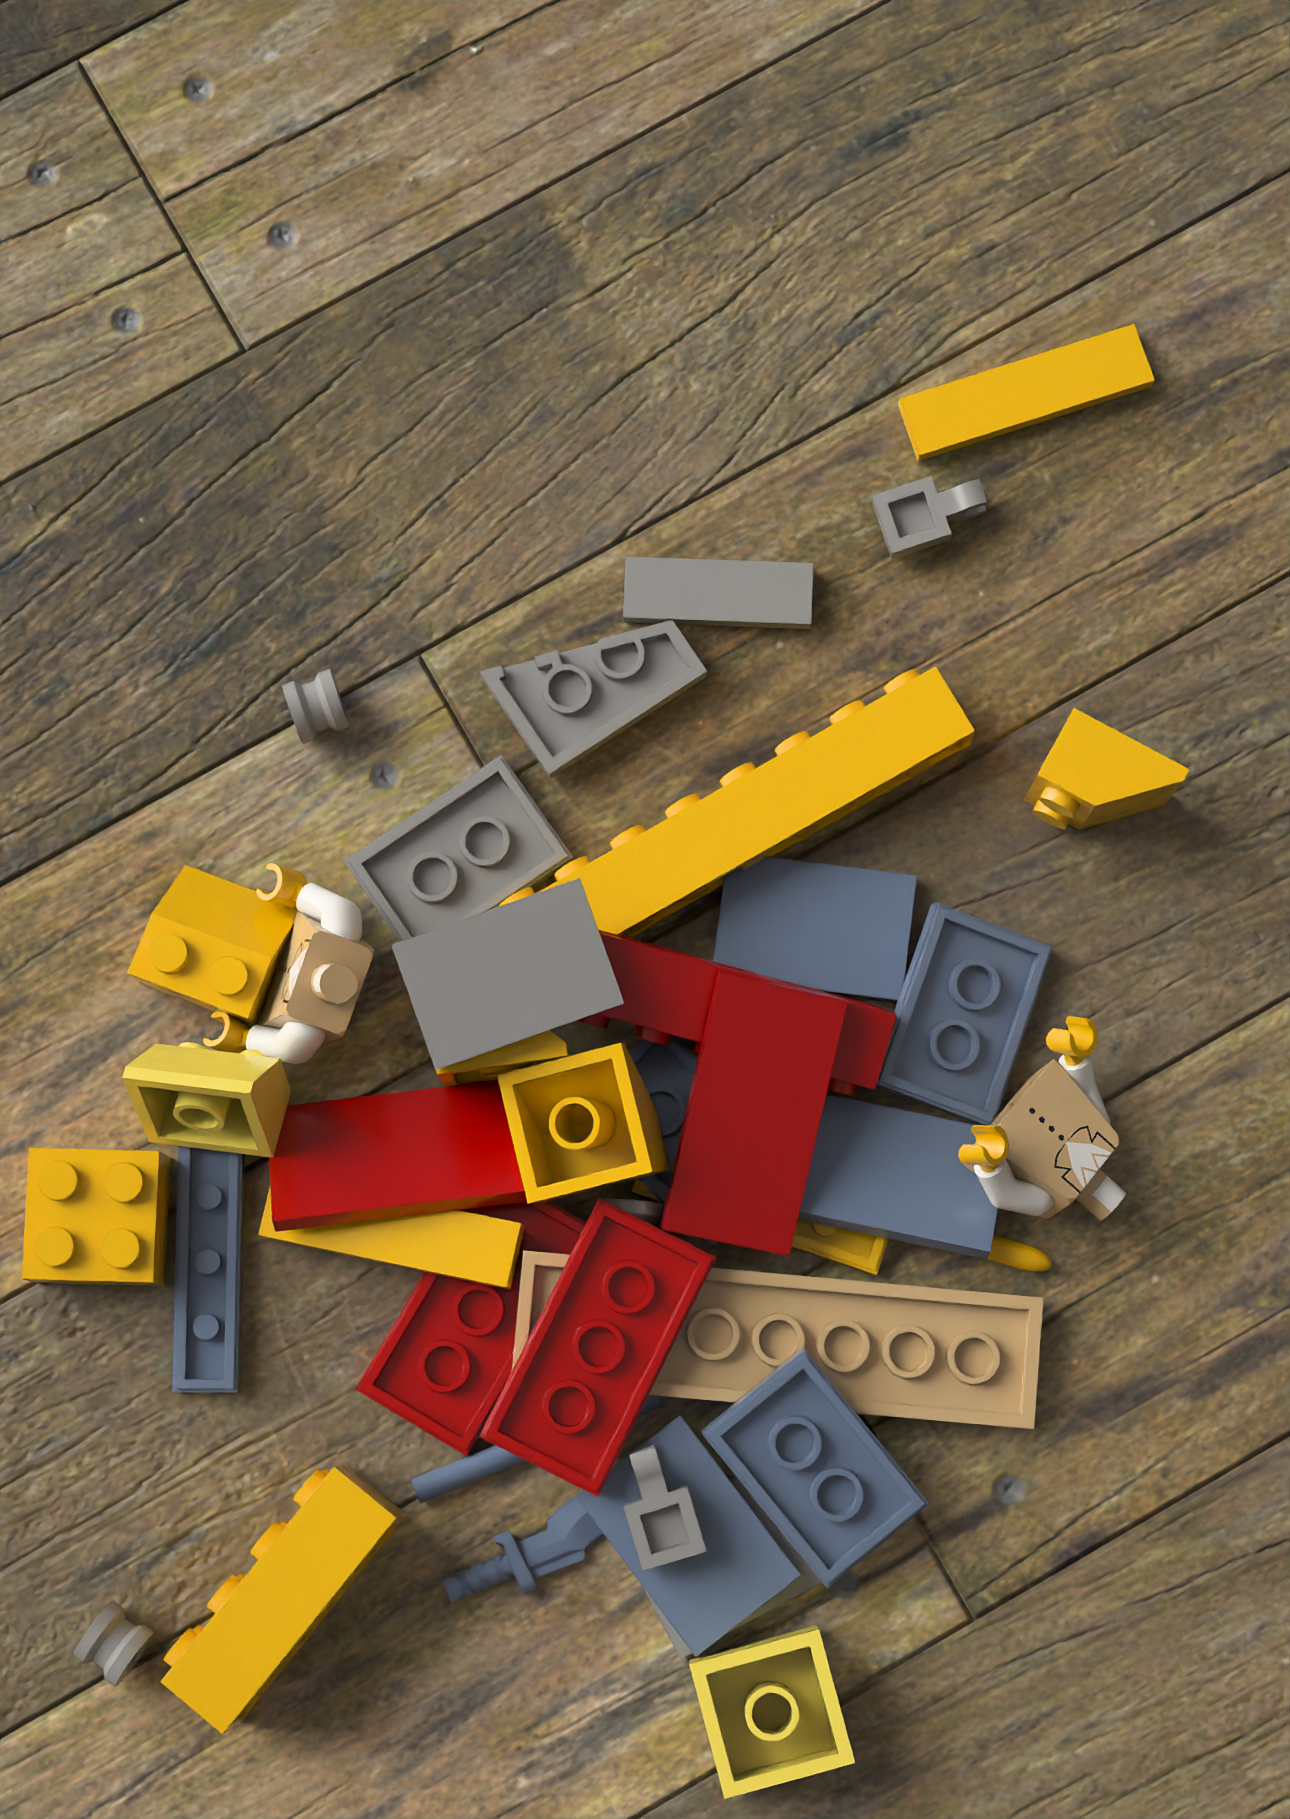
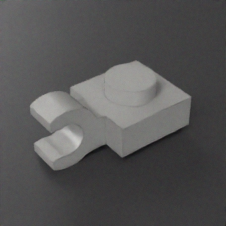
(918, 516)
(664, 1519)

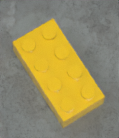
(283, 1597)

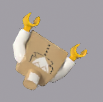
(314, 978)
(1050, 1136)

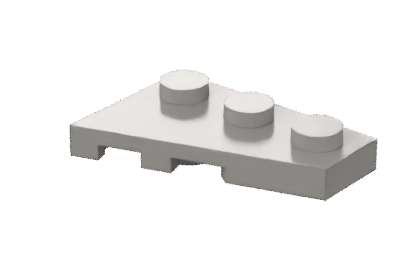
(593, 693)

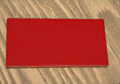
(753, 1113)
(393, 1157)
(458, 1337)
(597, 1347)

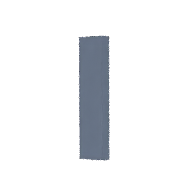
(208, 1271)

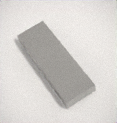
(718, 592)

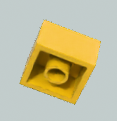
(96, 1217)

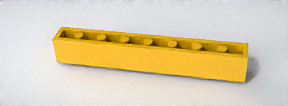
(771, 805)

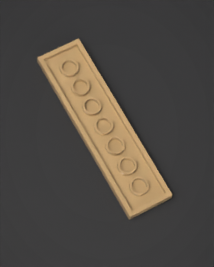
(877, 1343)

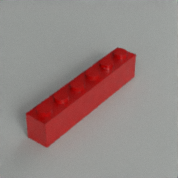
(672, 995)

